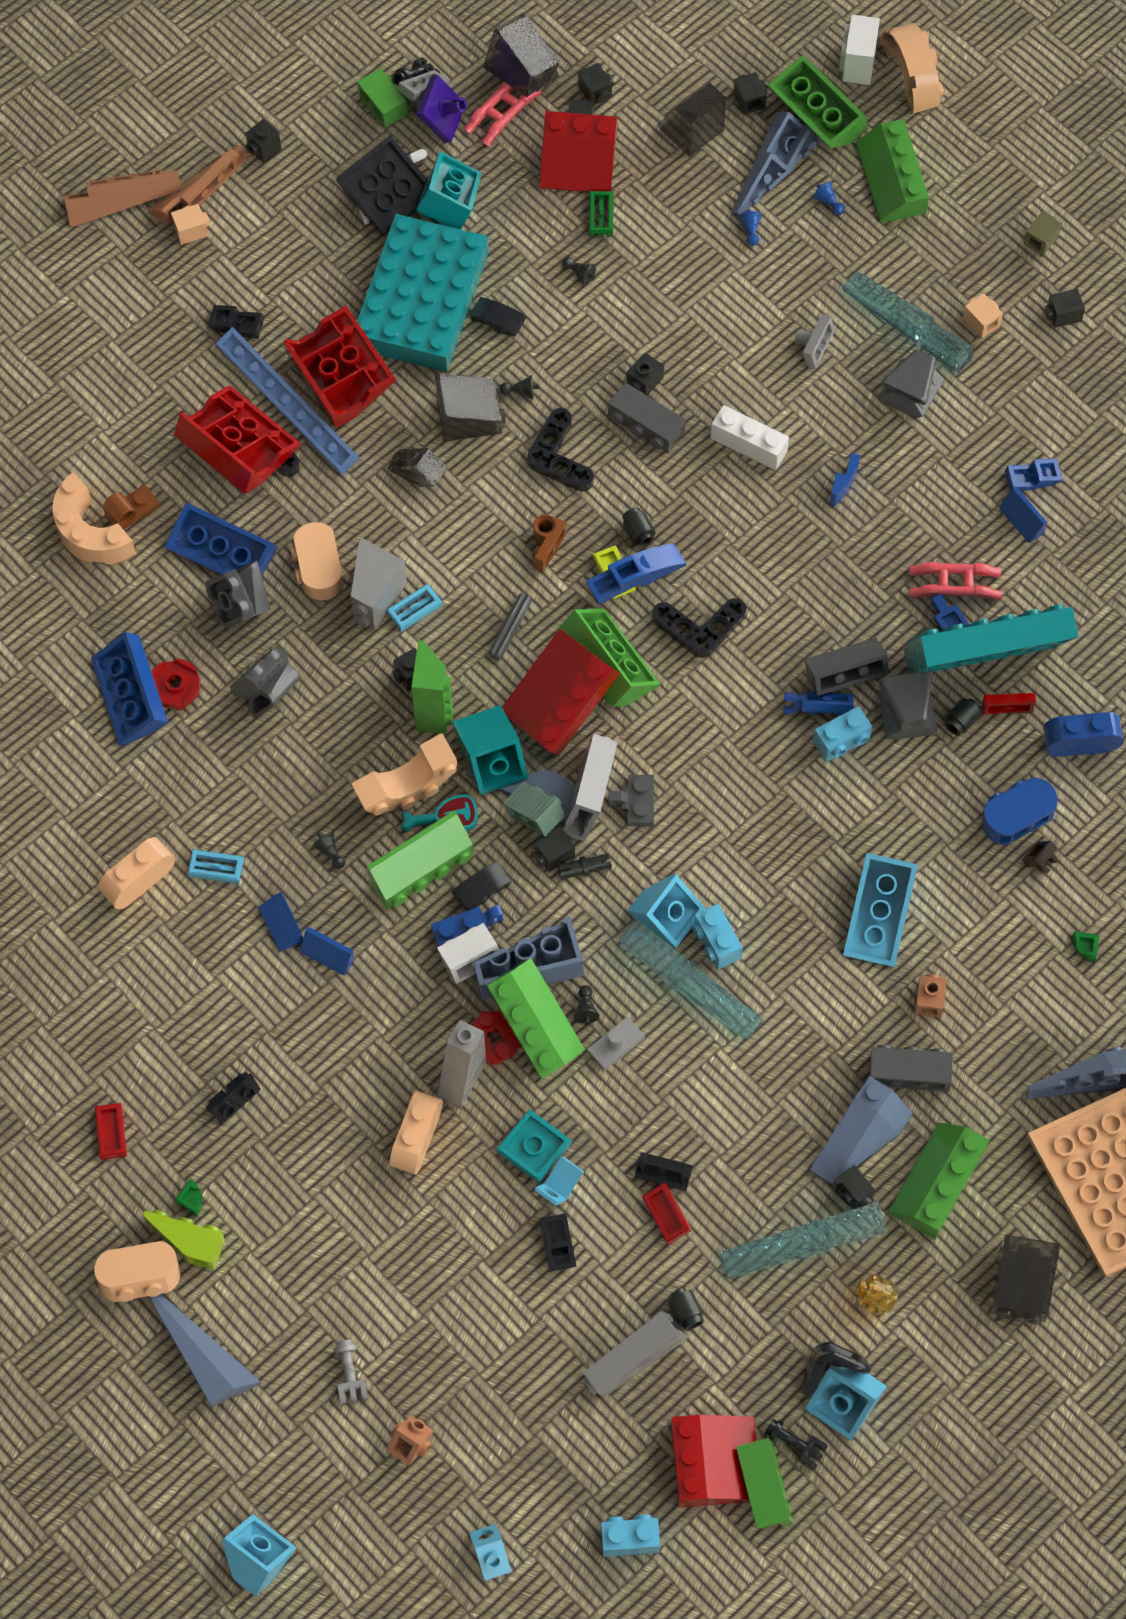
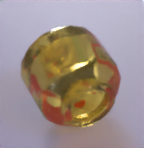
(876, 1294)

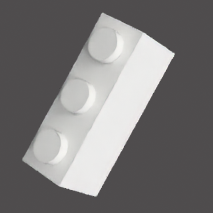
(749, 437)

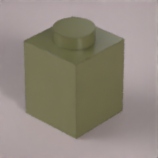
(1042, 233)

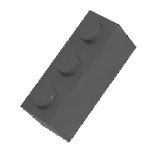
(646, 417)
(847, 666)
(911, 1068)

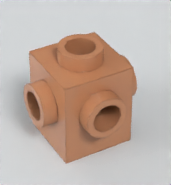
(410, 1440)

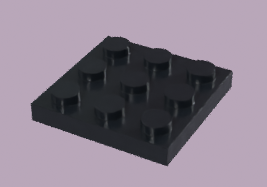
(384, 184)

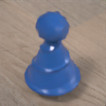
(826, 194)
(750, 221)

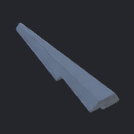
(782, 149)
(212, 1366)

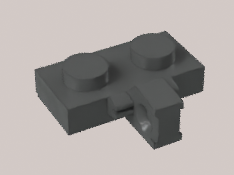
(636, 800)

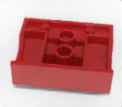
(340, 366)
(236, 439)
(559, 692)

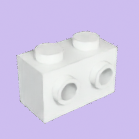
(466, 949)

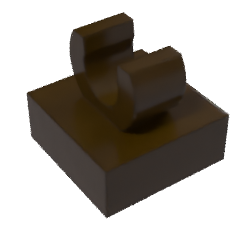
(1040, 854)

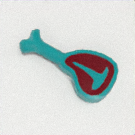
(462, 804)

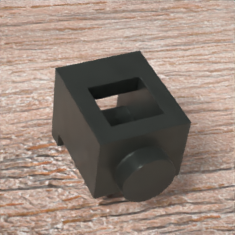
(854, 1188)

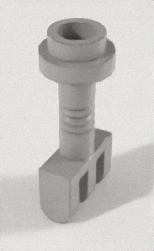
(344, 1349)

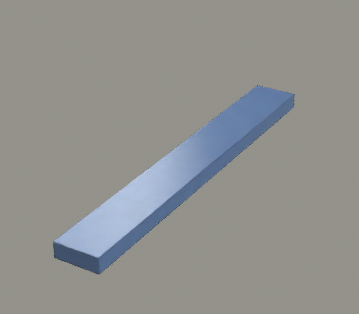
(287, 401)

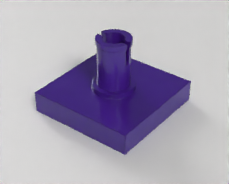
(441, 108)

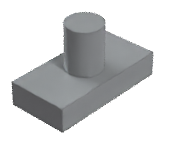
(415, 87)
(817, 341)
(616, 1043)

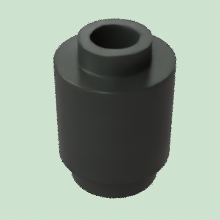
(638, 526)
(962, 716)
(686, 1309)

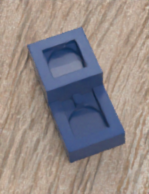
(1034, 476)
(844, 481)

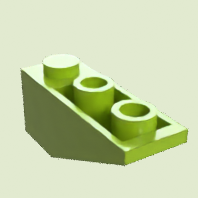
(192, 1242)

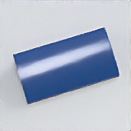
(217, 542)
(129, 689)

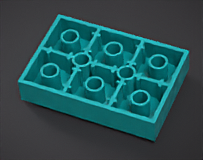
(422, 291)
(990, 640)

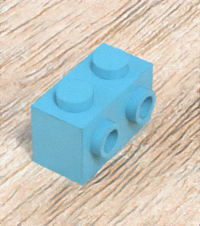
(842, 734)
(718, 936)
(630, 1536)

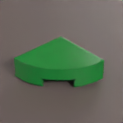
(1086, 945)
(190, 1198)

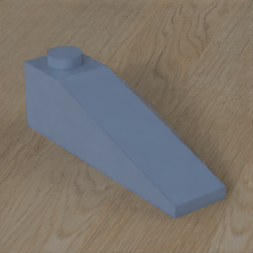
(1095, 1074)
(867, 1125)

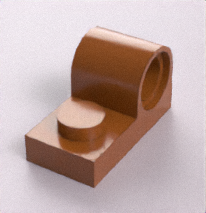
(130, 508)
(549, 541)

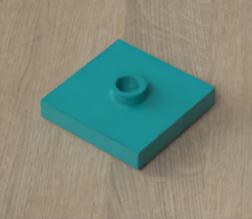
(534, 1146)

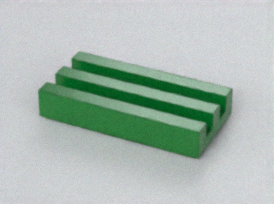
(601, 230)

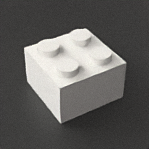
(859, 49)

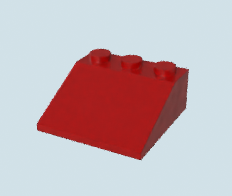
(578, 152)
(708, 1458)

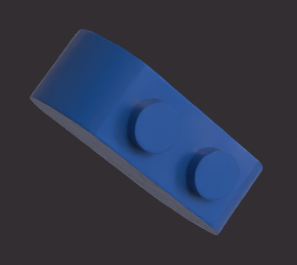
(1083, 734)
(1019, 810)

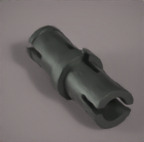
(584, 866)

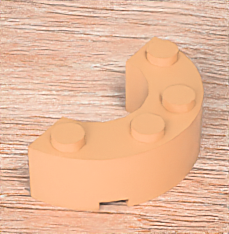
(916, 63)
(82, 540)
(410, 782)

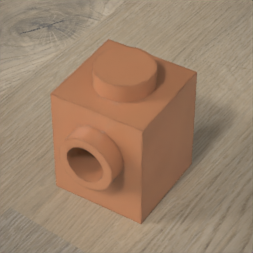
(930, 995)

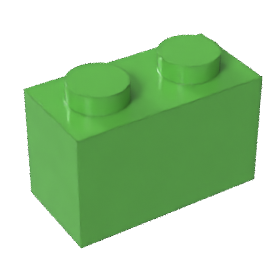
(382, 97)

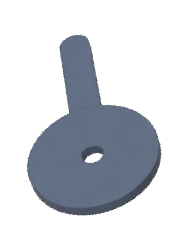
(549, 782)

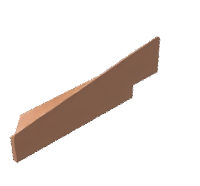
(201, 185)
(118, 194)

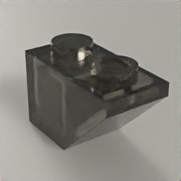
(417, 466)

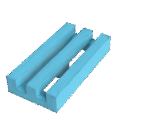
(403, 625)
(217, 876)

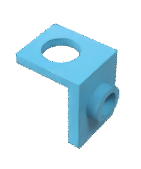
(560, 1181)
(490, 1552)

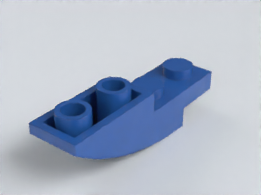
(634, 570)

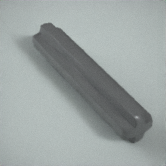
(510, 626)

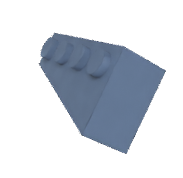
(552, 951)

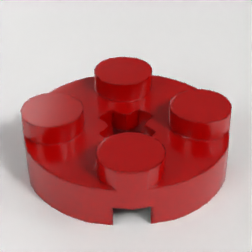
(189, 683)
(501, 1049)

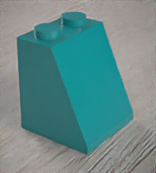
(490, 749)

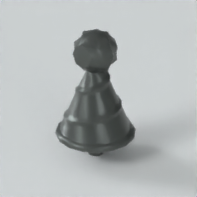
(584, 272)
(523, 387)
(327, 845)
(586, 1011)

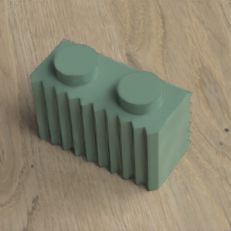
(534, 808)

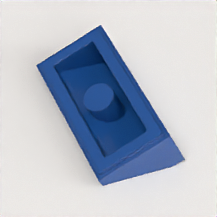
(1023, 515)
(281, 922)
(327, 951)

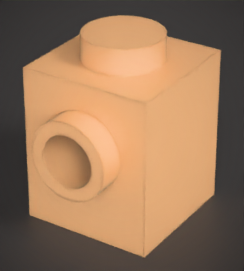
(190, 223)
(982, 315)

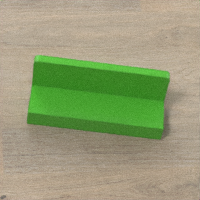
(764, 1484)

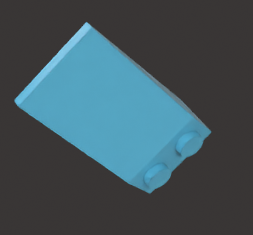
(880, 909)

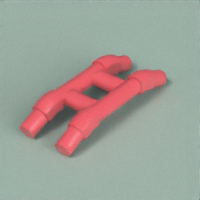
(501, 120)
(942, 588)

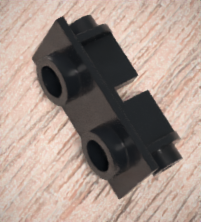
(241, 1090)
(663, 1170)

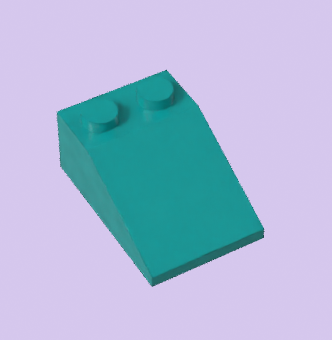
(449, 191)

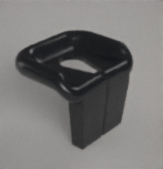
(830, 1352)

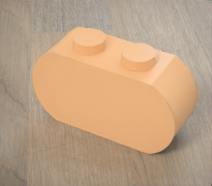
(317, 561)
(136, 873)
(416, 1132)
(137, 1271)

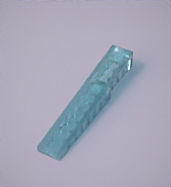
(910, 321)
(690, 980)
(804, 1241)

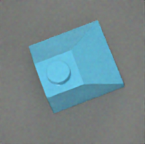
(667, 909)
(845, 1399)
(256, 1554)

